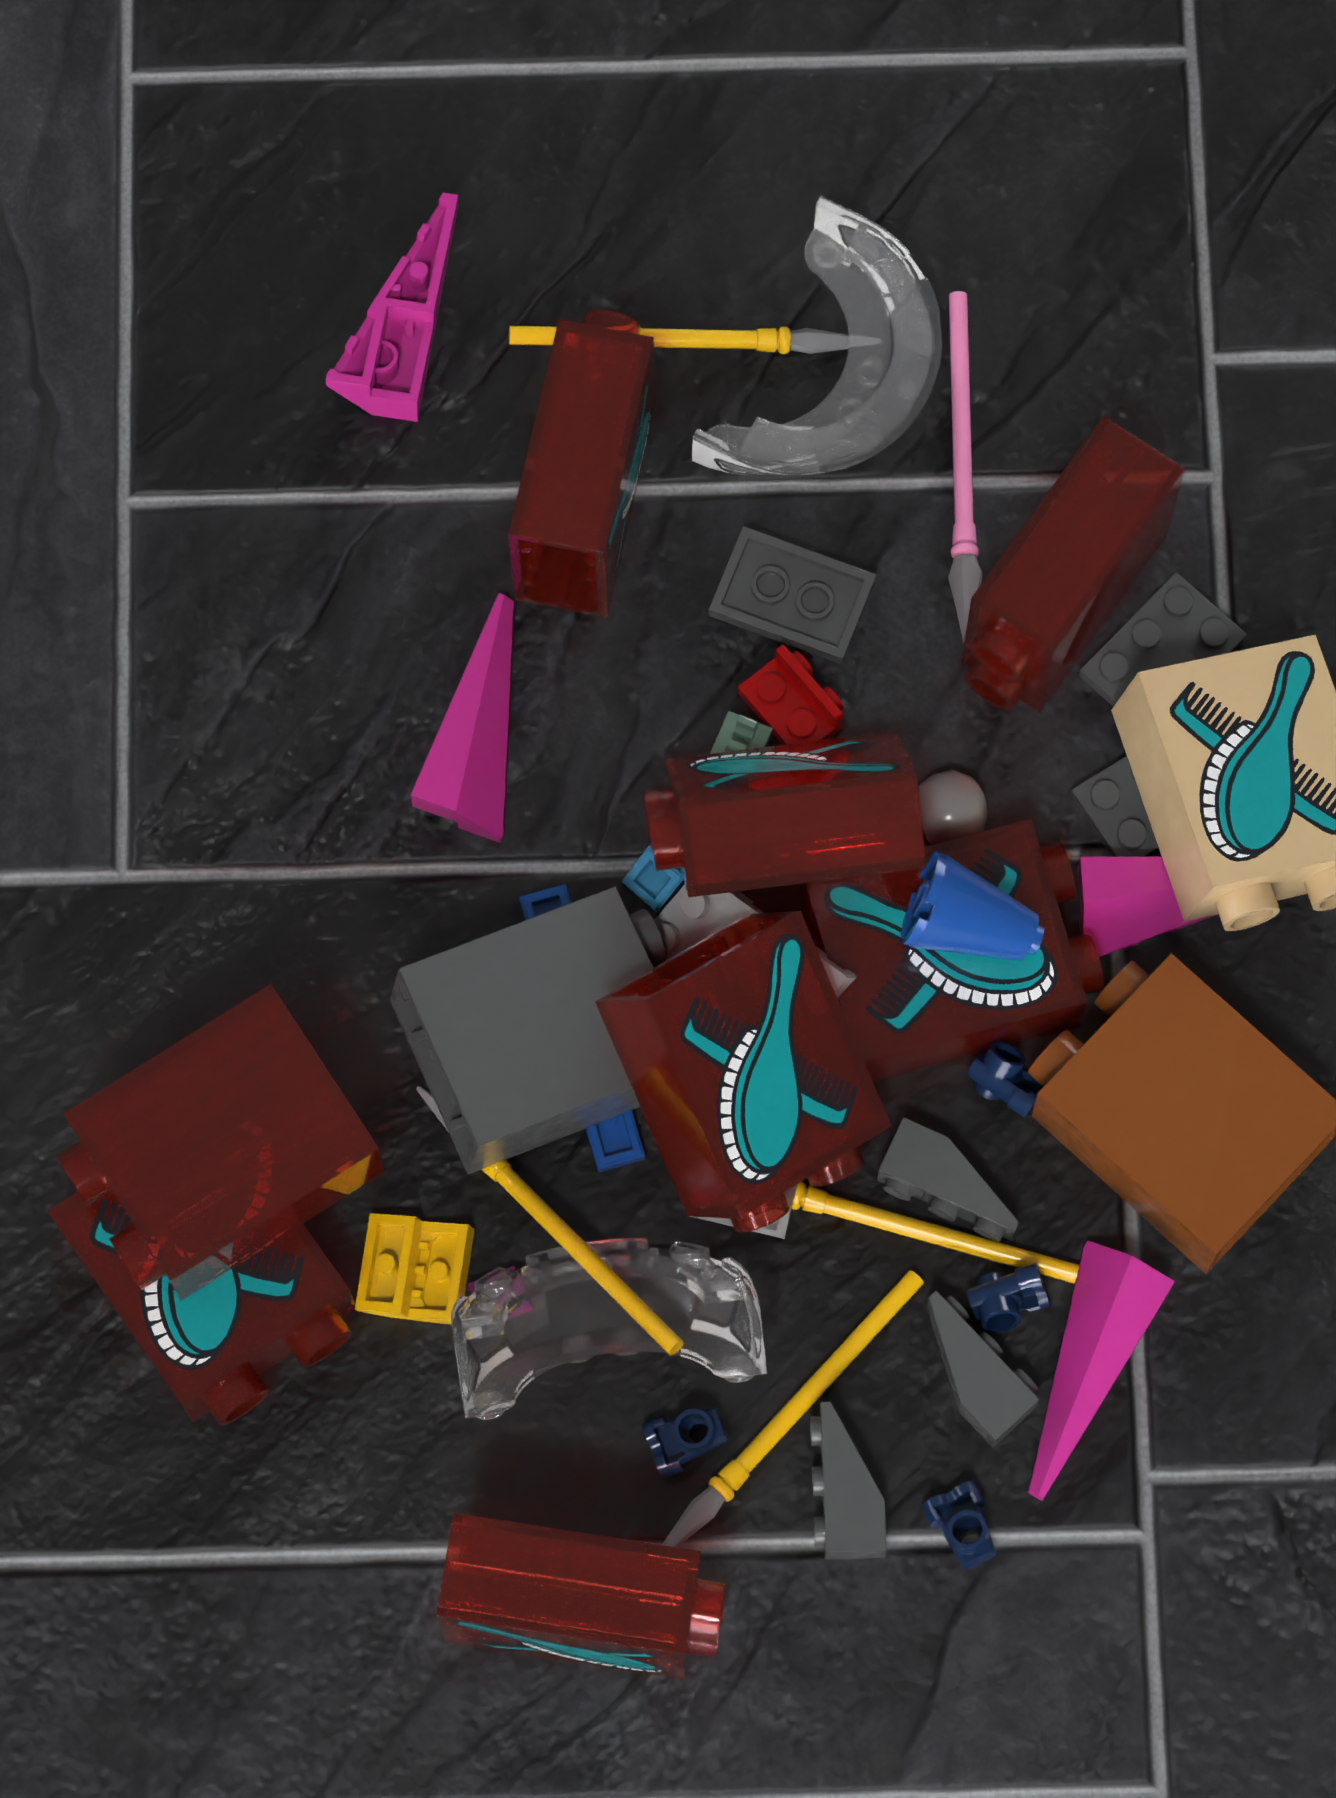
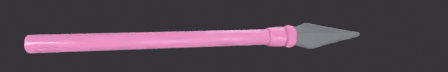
(965, 572)

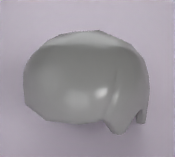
(951, 806)

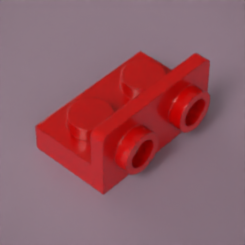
(792, 700)

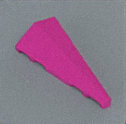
(392, 349)
(469, 755)
(1126, 901)
(1105, 1322)

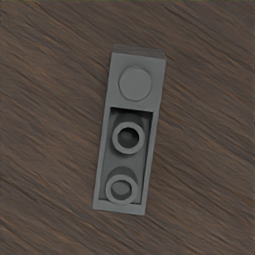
(936, 1172)
(983, 1385)
(852, 1504)

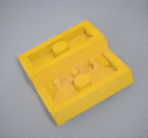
(413, 1268)

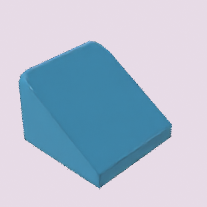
(653, 886)

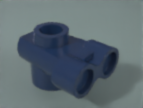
(1000, 1076)
(1001, 1297)
(674, 1442)
(959, 1516)

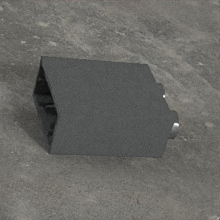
(516, 1029)

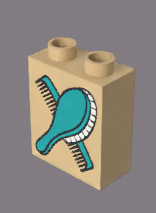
(1238, 777)

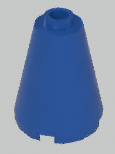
(967, 915)

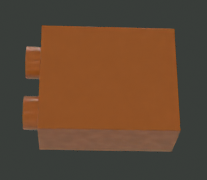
(1183, 1108)

